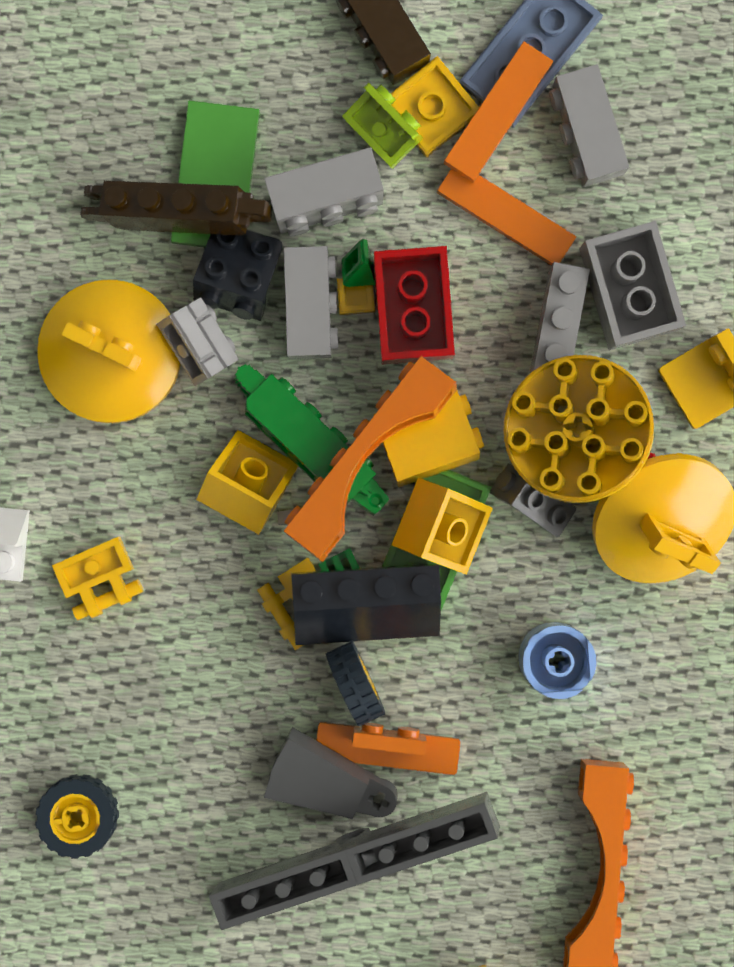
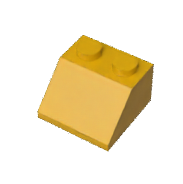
(247, 482)
(442, 526)

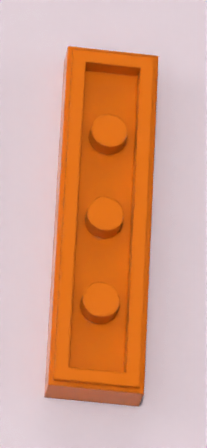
(498, 111)
(508, 216)

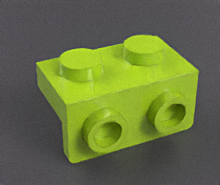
(382, 126)

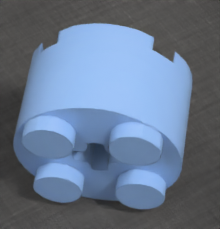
(571, 673)

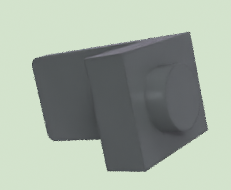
(543, 510)

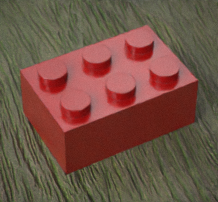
(414, 305)

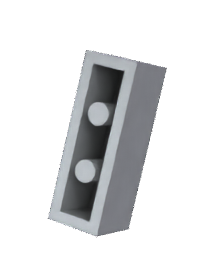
(588, 126)
(309, 302)
(560, 313)

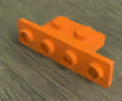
(391, 748)

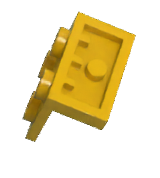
(703, 379)

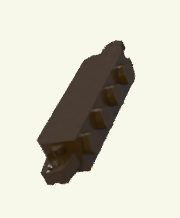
(175, 207)

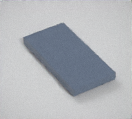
(548, 26)

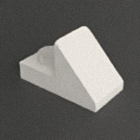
(13, 543)

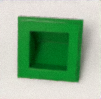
(358, 266)

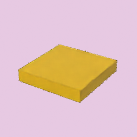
(436, 103)

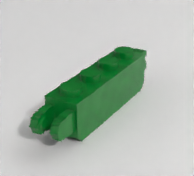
(301, 433)

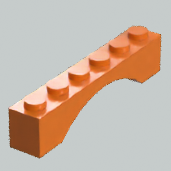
(416, 399)
(604, 792)

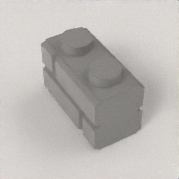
(198, 341)

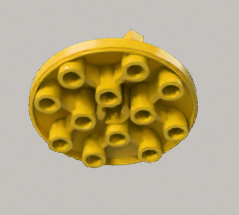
(107, 352)
(578, 428)
(666, 520)

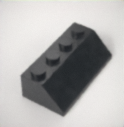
(366, 604)

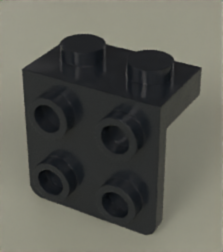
(237, 273)

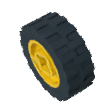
(355, 683)
(77, 816)

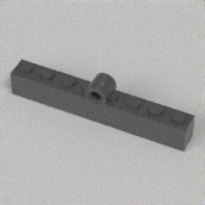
(355, 860)

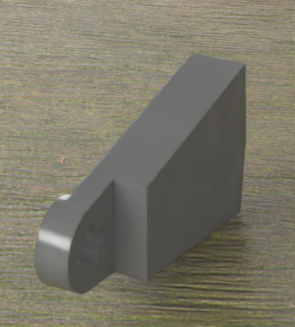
(325, 781)

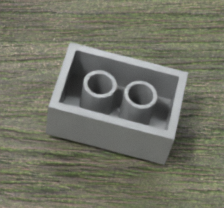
(326, 192)
(632, 285)

